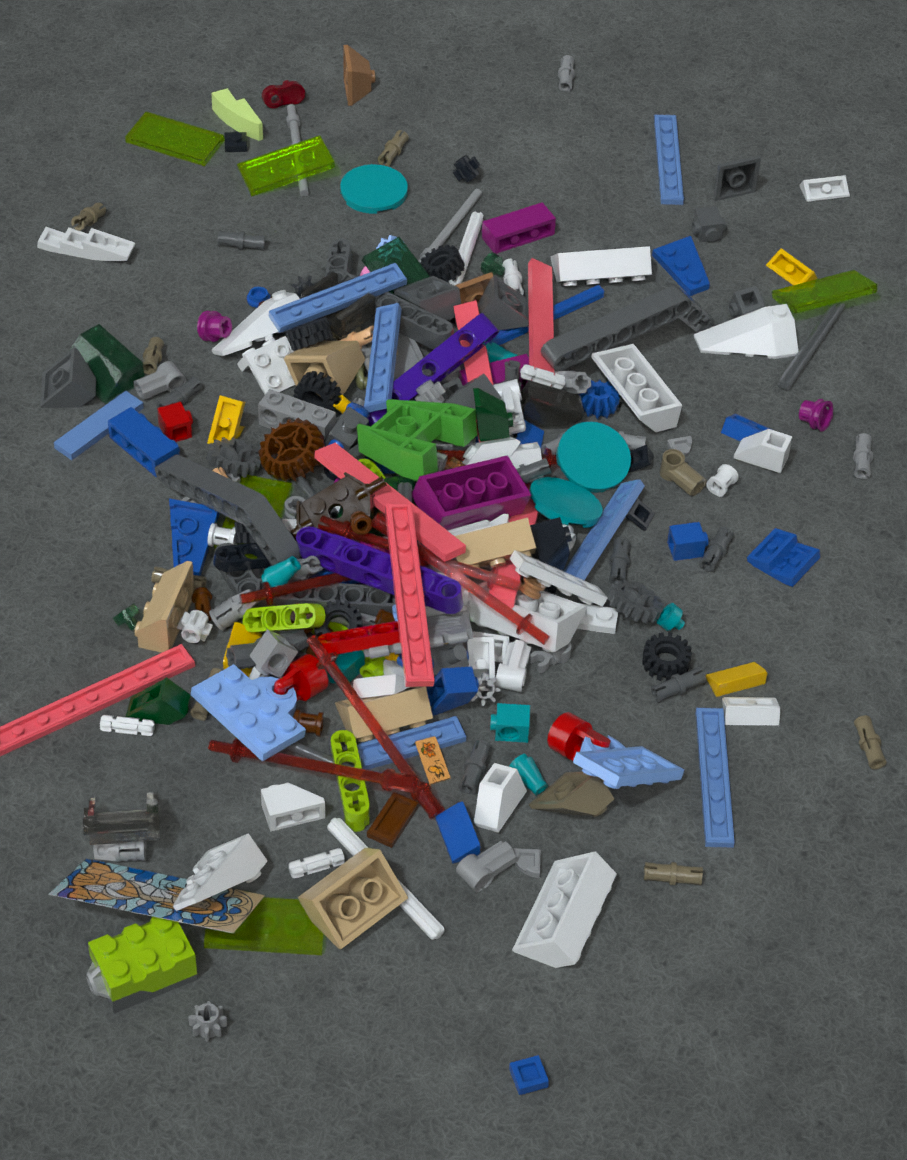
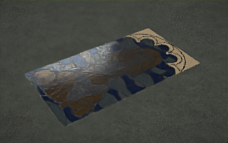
(154, 895)

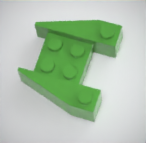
(405, 435)

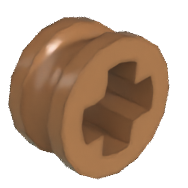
(532, 587)

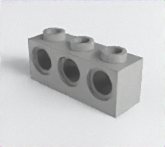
(279, 407)

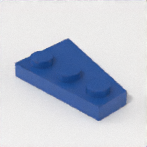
(683, 265)
(190, 532)

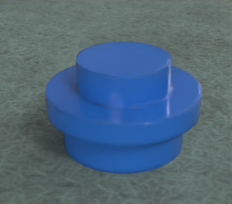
(257, 295)

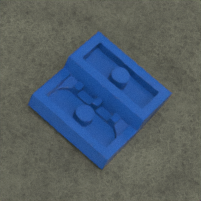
(783, 557)

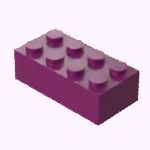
(472, 493)

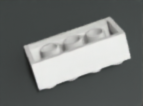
(602, 264)
(640, 386)
(550, 613)
(566, 910)

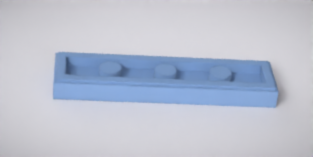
(95, 426)
(446, 731)

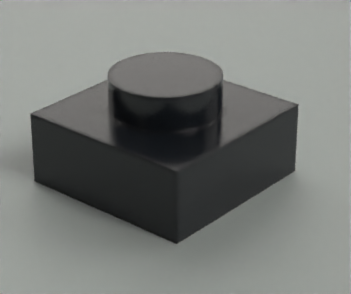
(235, 141)

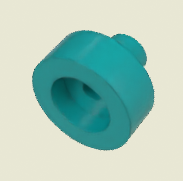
(671, 617)

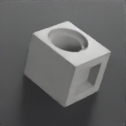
(273, 654)

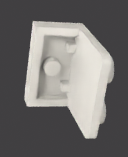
(269, 365)

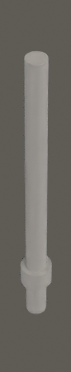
(293, 123)
(454, 222)

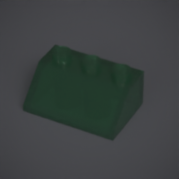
(109, 361)

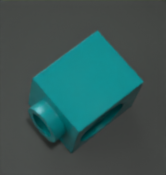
(511, 722)

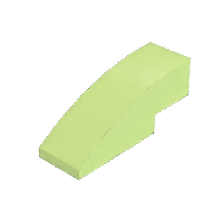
(237, 114)

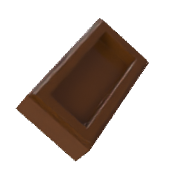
(392, 819)

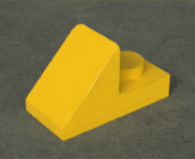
(227, 419)

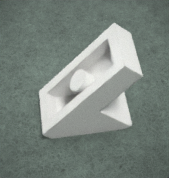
(482, 657)

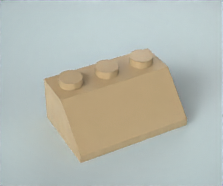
(496, 544)
(168, 603)
(391, 711)
(353, 897)

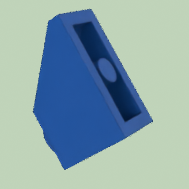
(452, 689)

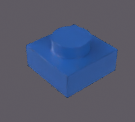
(528, 1075)

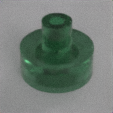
(493, 264)
(127, 616)

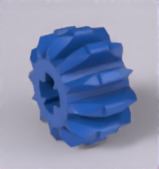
(600, 399)

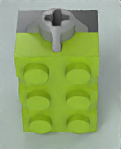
(140, 963)

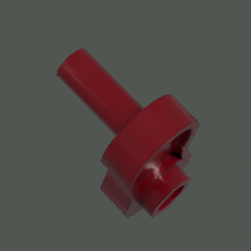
(289, 93)

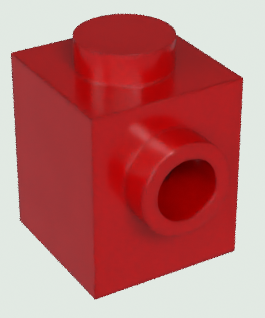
(175, 421)

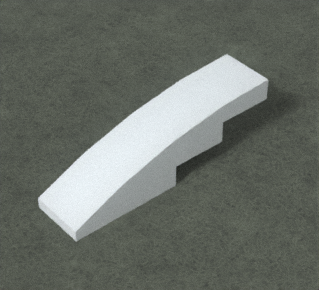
(93, 246)

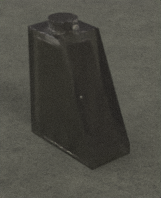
(550, 407)

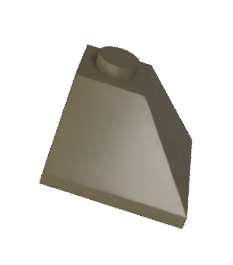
(576, 795)

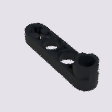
(233, 558)

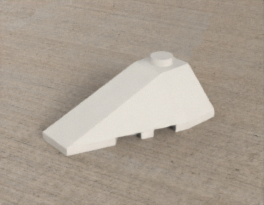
(256, 326)
(760, 332)
(222, 869)

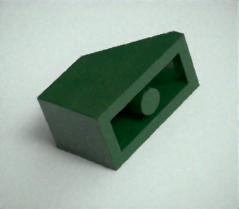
(491, 416)
(161, 702)

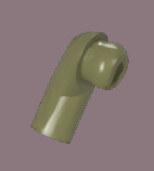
(360, 380)

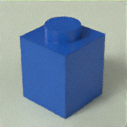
(687, 541)

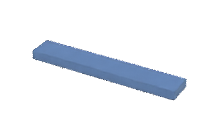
(668, 159)
(336, 297)
(382, 357)
(605, 528)
(714, 778)

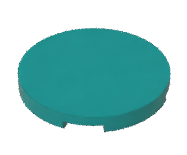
(373, 188)
(593, 456)
(565, 500)

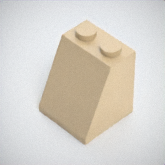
(333, 358)

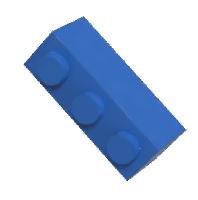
(141, 439)

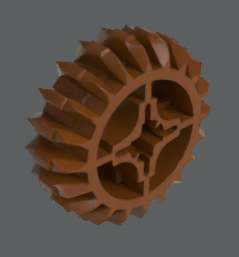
(291, 450)

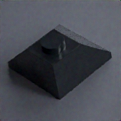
(552, 544)

